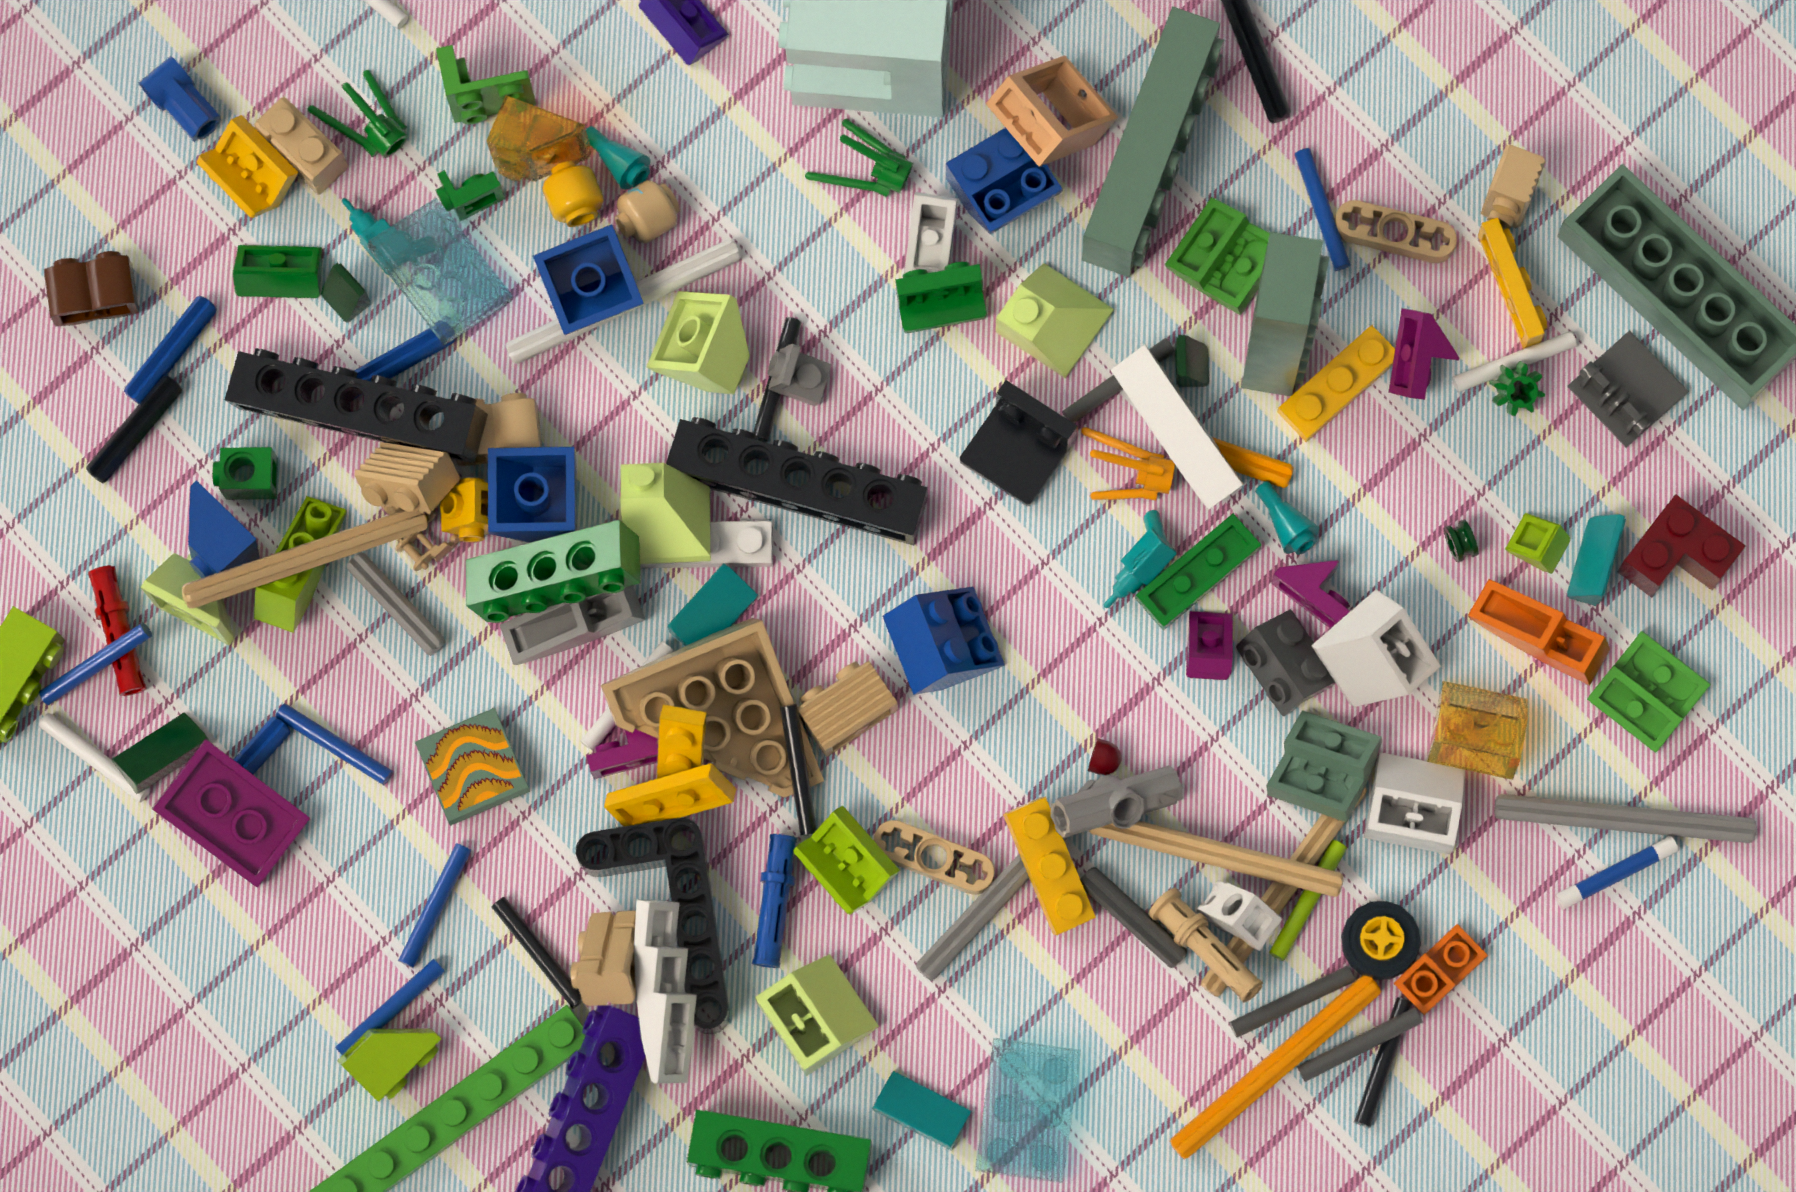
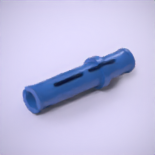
(773, 908)

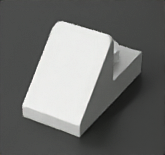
(931, 232)

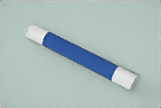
(1616, 872)

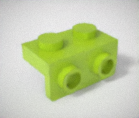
(846, 861)

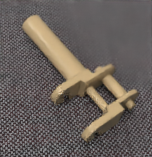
(435, 552)

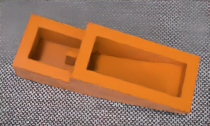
(1540, 631)

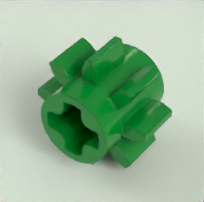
(1528, 388)

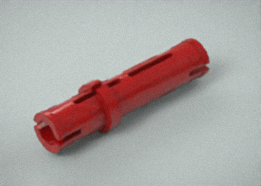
(114, 620)

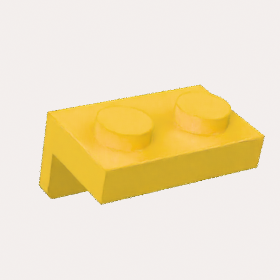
(248, 168)

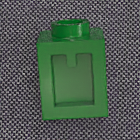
(473, 197)

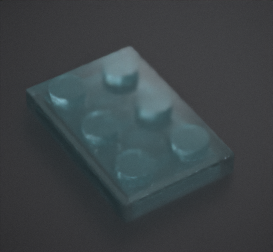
(439, 271)
(1028, 1110)

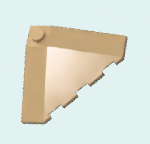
(739, 687)

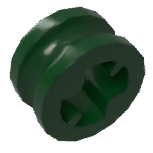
(1461, 541)

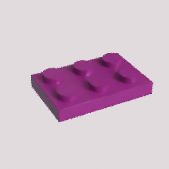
(231, 813)

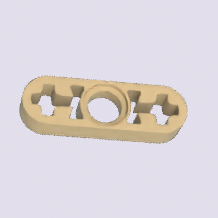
(1423, 250)
(968, 858)

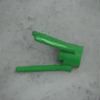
(383, 133)
(890, 166)

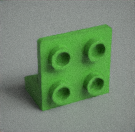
(476, 100)

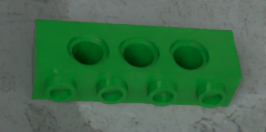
(553, 571)
(714, 1130)

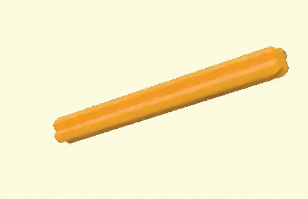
(1275, 1066)

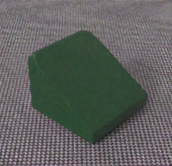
(344, 293)
(1191, 362)

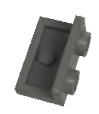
(1285, 662)

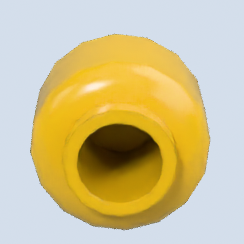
(573, 194)

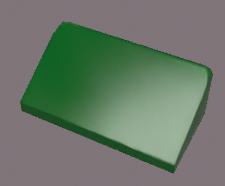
(278, 271)

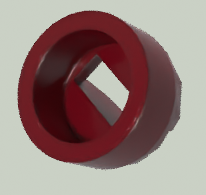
(1104, 758)

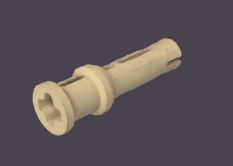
(1192, 932)

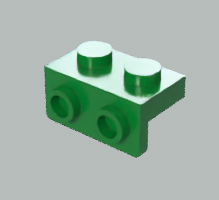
(940, 297)

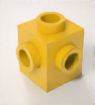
(466, 510)

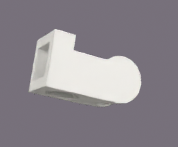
(1240, 914)

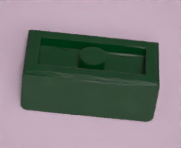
(159, 752)

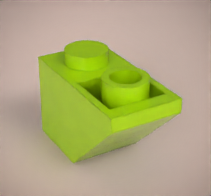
(386, 1055)

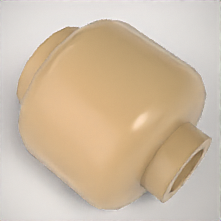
(647, 211)

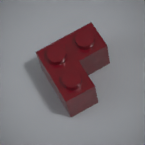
(1683, 539)

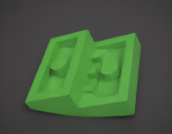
(1222, 256)
(1648, 691)

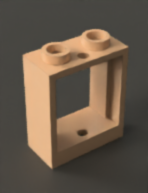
(1036, 126)

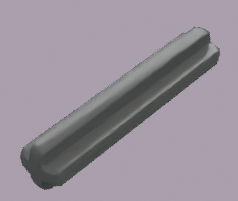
(1132, 917)

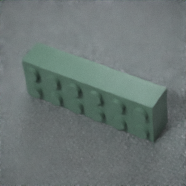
(1151, 142)
(1681, 286)
(1285, 314)

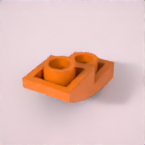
(1440, 969)

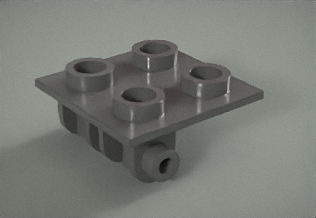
(1627, 388)

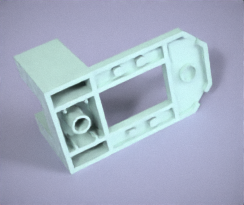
(868, 54)

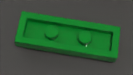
(1198, 571)

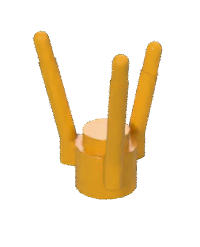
(1152, 469)

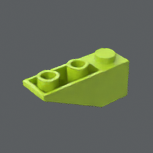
(287, 599)
(25, 655)

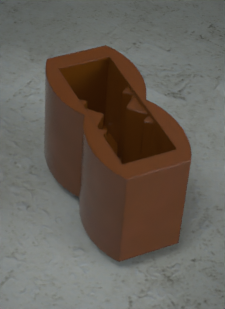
(91, 289)

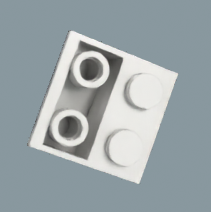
(1376, 652)
(1415, 803)

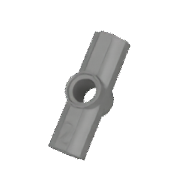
(1116, 801)

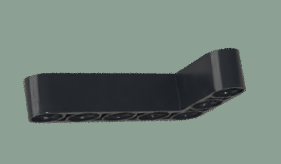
(690, 904)

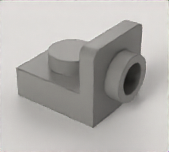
(798, 375)

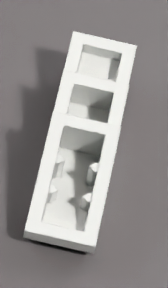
(1176, 427)
(663, 1007)

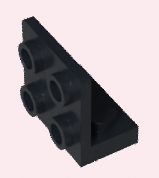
(1019, 444)

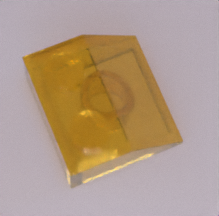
(533, 140)
(1478, 730)

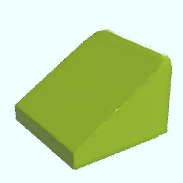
(1538, 542)

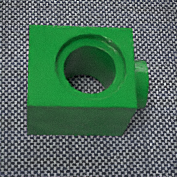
(262, 483)

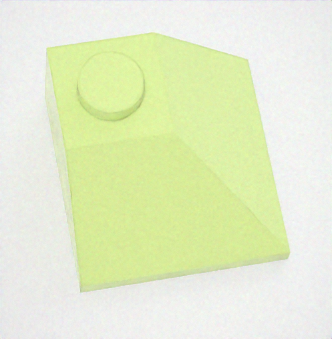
(1052, 319)
(702, 343)
(666, 513)
(165, 592)

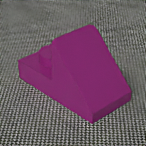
(1417, 342)
(1305, 585)
(1209, 645)
(613, 759)

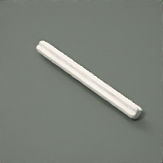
(650, 289)

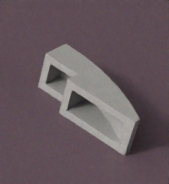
(570, 625)

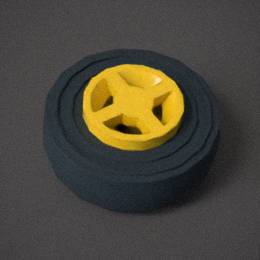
(1383, 924)

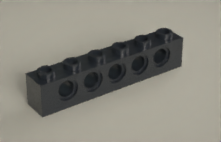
(252, 391)
(895, 522)

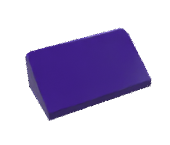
(685, 26)

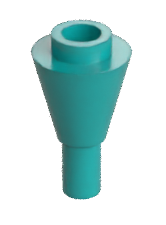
(624, 163)
(1292, 527)

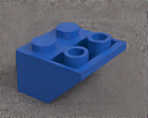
(999, 181)
(942, 639)

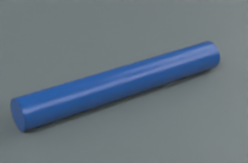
(1322, 209)
(95, 663)
(334, 744)
(434, 905)
(394, 1004)

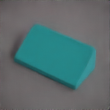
(1596, 558)
(713, 607)
(921, 1110)

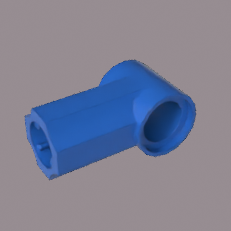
(175, 92)

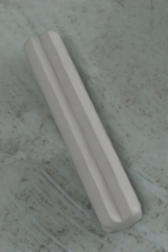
(395, 603)

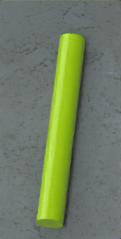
(1305, 905)

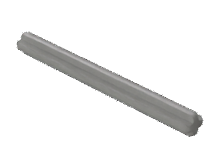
(1625, 818)
(976, 916)

